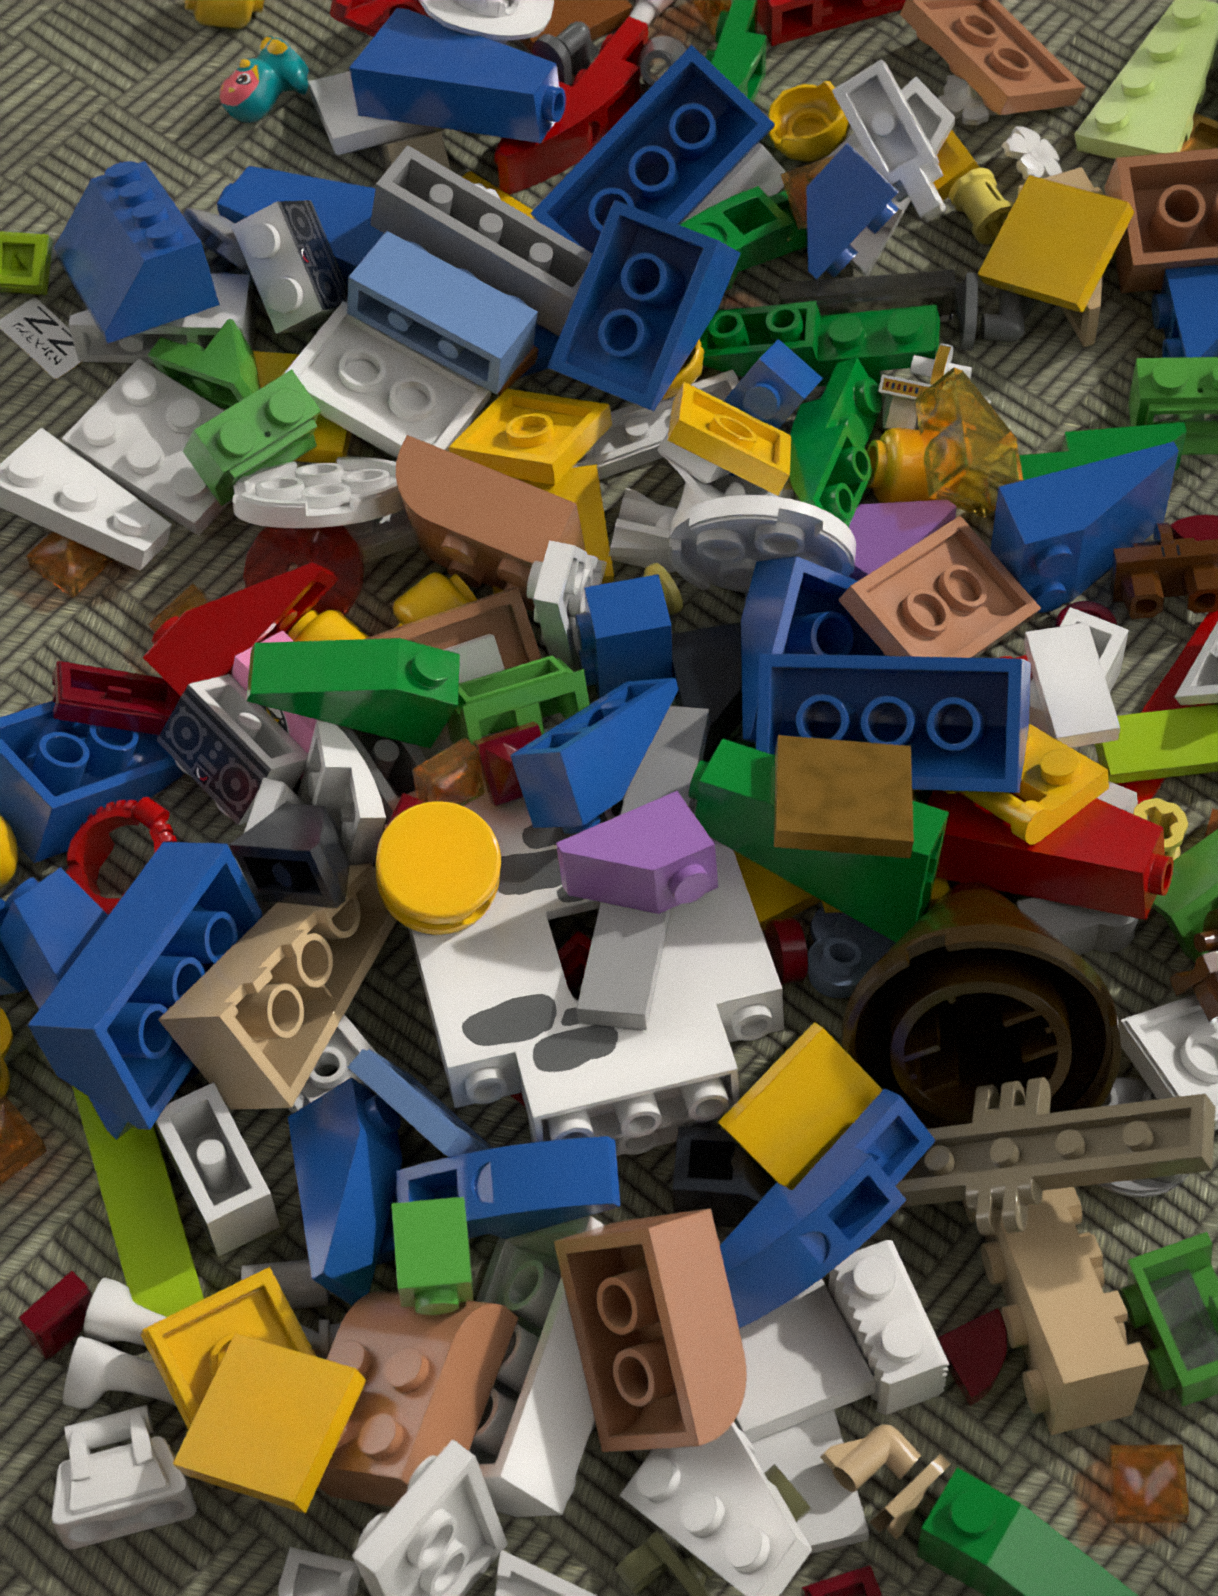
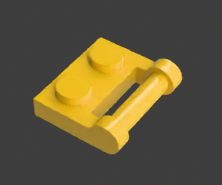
(1053, 783)

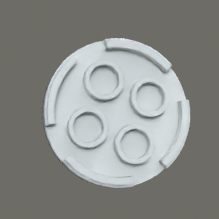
(318, 493)
(728, 534)

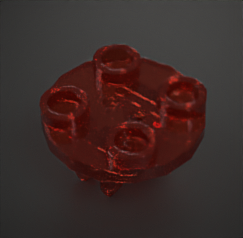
(329, 547)

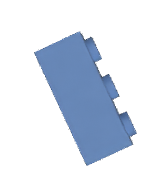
(441, 311)

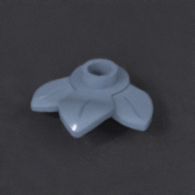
(842, 952)

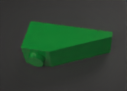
(360, 684)
(1006, 1547)

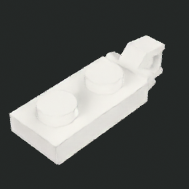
(892, 137)

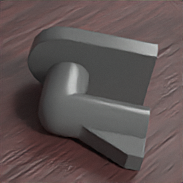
(569, 50)
(1005, 327)

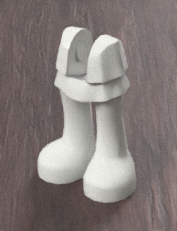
(100, 1368)

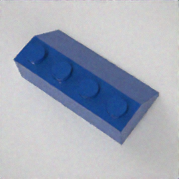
(660, 153)
(134, 254)
(955, 712)
(146, 955)

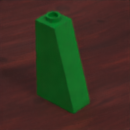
(879, 891)

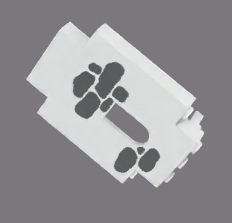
(515, 1027)

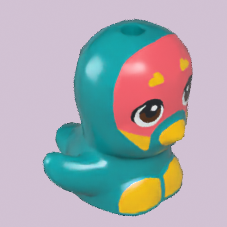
(259, 81)

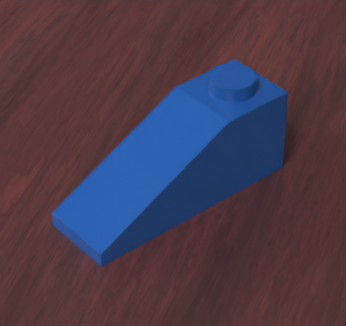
(591, 756)
(346, 1183)

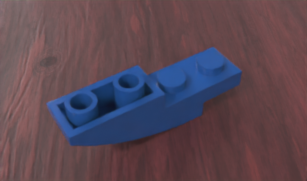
(516, 1186)
(835, 1208)

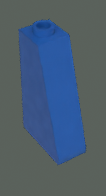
(455, 81)
(340, 206)
(45, 935)

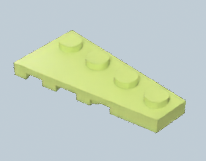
(1158, 89)

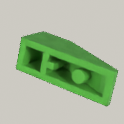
(432, 1254)

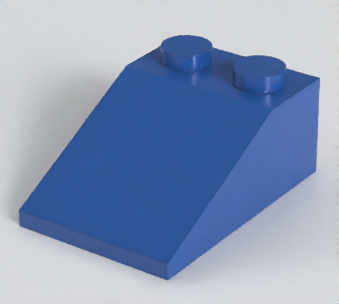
(642, 305)
(1063, 525)
(794, 611)
(66, 770)

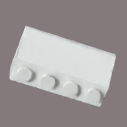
(540, 1399)

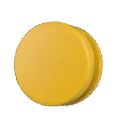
(438, 867)

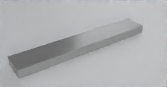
(630, 941)

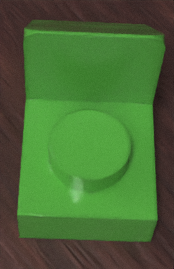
(219, 373)

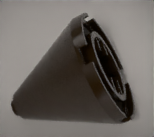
(982, 1002)

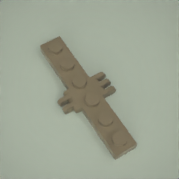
(1023, 1149)

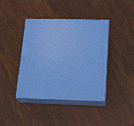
(417, 1105)

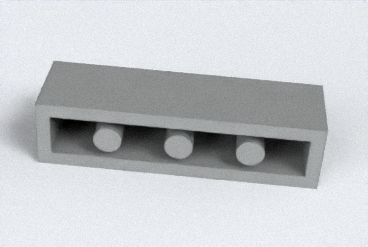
(480, 234)

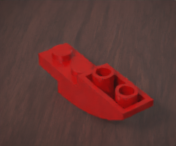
(591, 109)

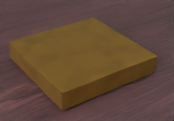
(843, 796)

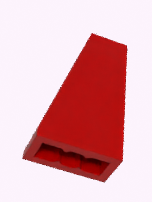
(1091, 861)

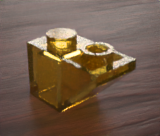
(965, 445)

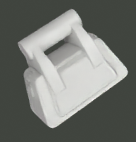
(119, 1487)

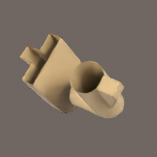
(860, 1459)

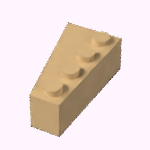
(280, 994)
(1063, 1318)

